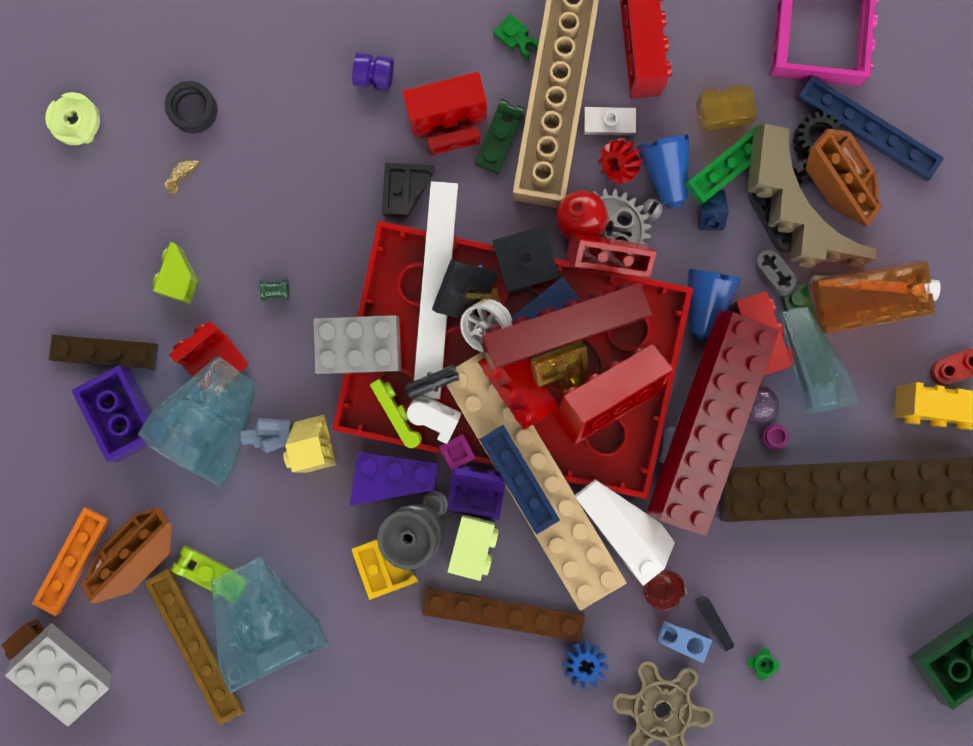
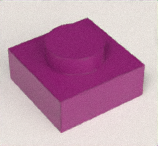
(457, 452)

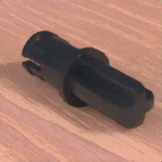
(432, 382)

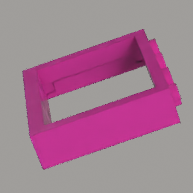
(864, 48)

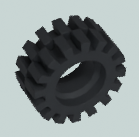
(810, 123)

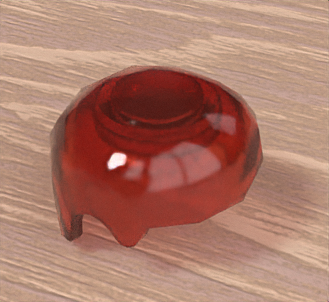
(665, 590)

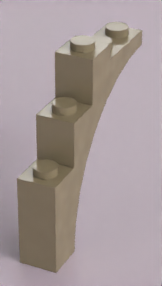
(790, 211)

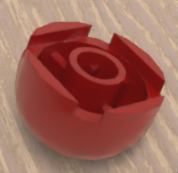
(582, 214)

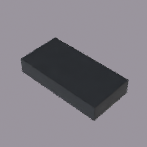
(714, 623)

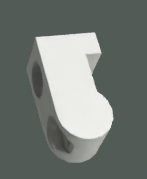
(433, 415)

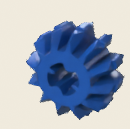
(580, 673)

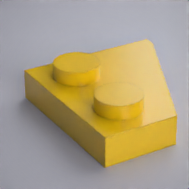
(377, 573)

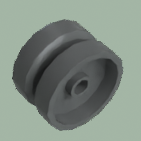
(410, 536)

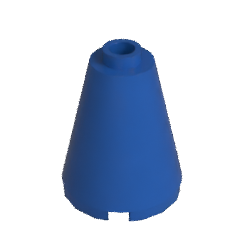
(668, 168)
(709, 294)

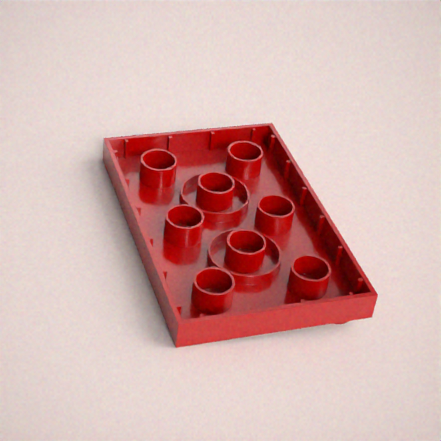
(616, 455)

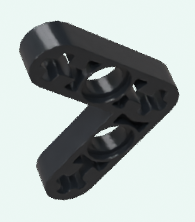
(758, 204)

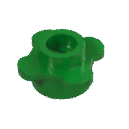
(771, 666)

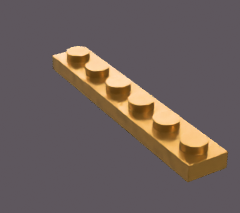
(193, 645)

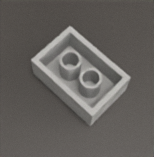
(357, 344)
(59, 675)

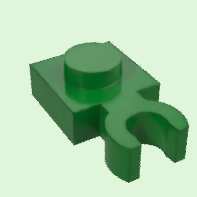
(513, 34)

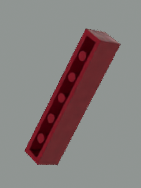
(564, 326)

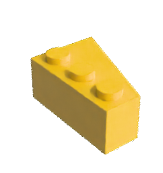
(936, 405)

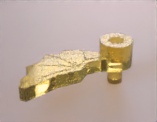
(179, 172)
(484, 296)

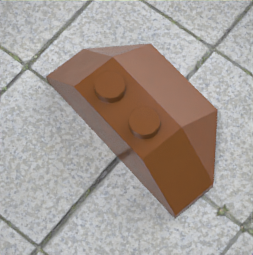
(844, 176)
(128, 556)

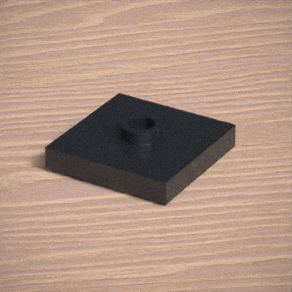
(525, 259)
(459, 280)

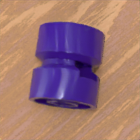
(373, 71)

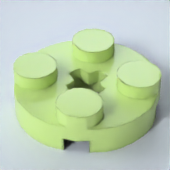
(86, 126)

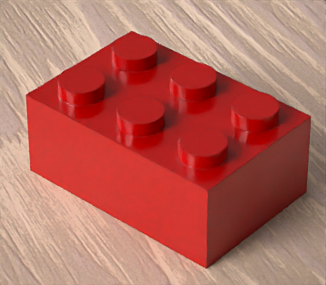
(446, 105)

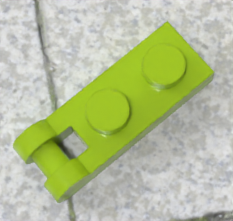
(396, 414)
(204, 571)

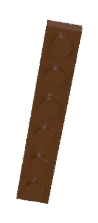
(503, 614)

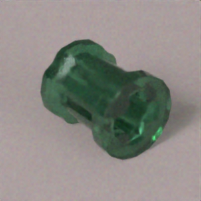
(274, 289)

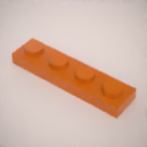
(71, 561)

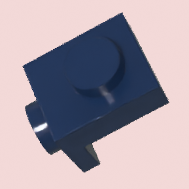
(714, 212)

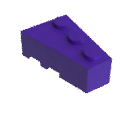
(390, 477)

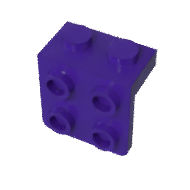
(476, 493)

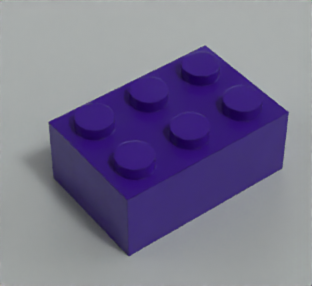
(114, 412)

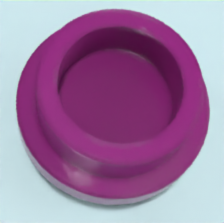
(775, 436)

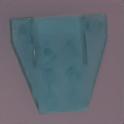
(203, 422)
(260, 624)

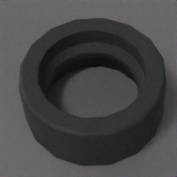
(180, 91)

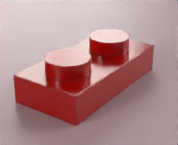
(445, 142)

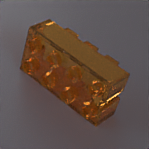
(873, 296)

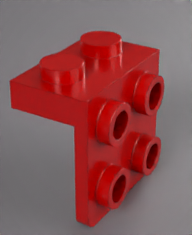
(204, 346)

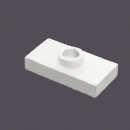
(609, 121)

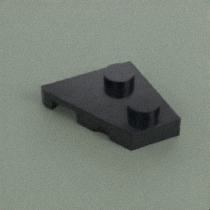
(404, 187)

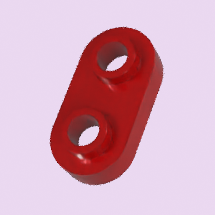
(958, 365)

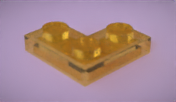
(566, 364)

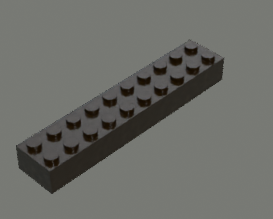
(847, 489)

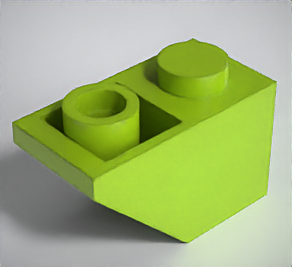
(176, 276)

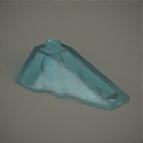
(818, 368)

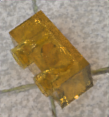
(726, 108)

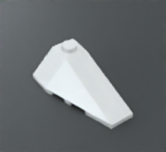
(632, 533)

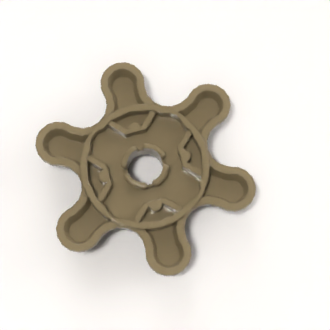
(656, 690)

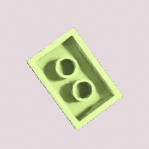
(471, 547)

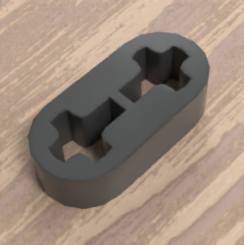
(780, 269)

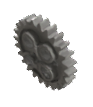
(620, 206)

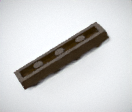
(103, 352)

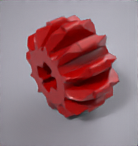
(620, 161)

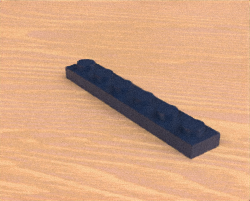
(871, 128)

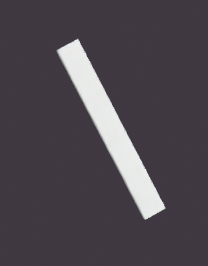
(436, 261)

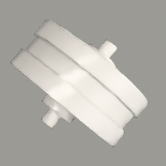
(498, 316)

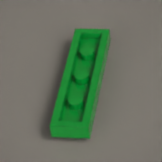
(722, 169)

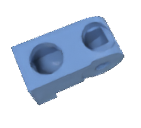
(684, 641)

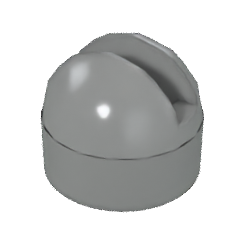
(657, 212)

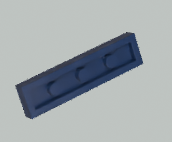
(519, 479)

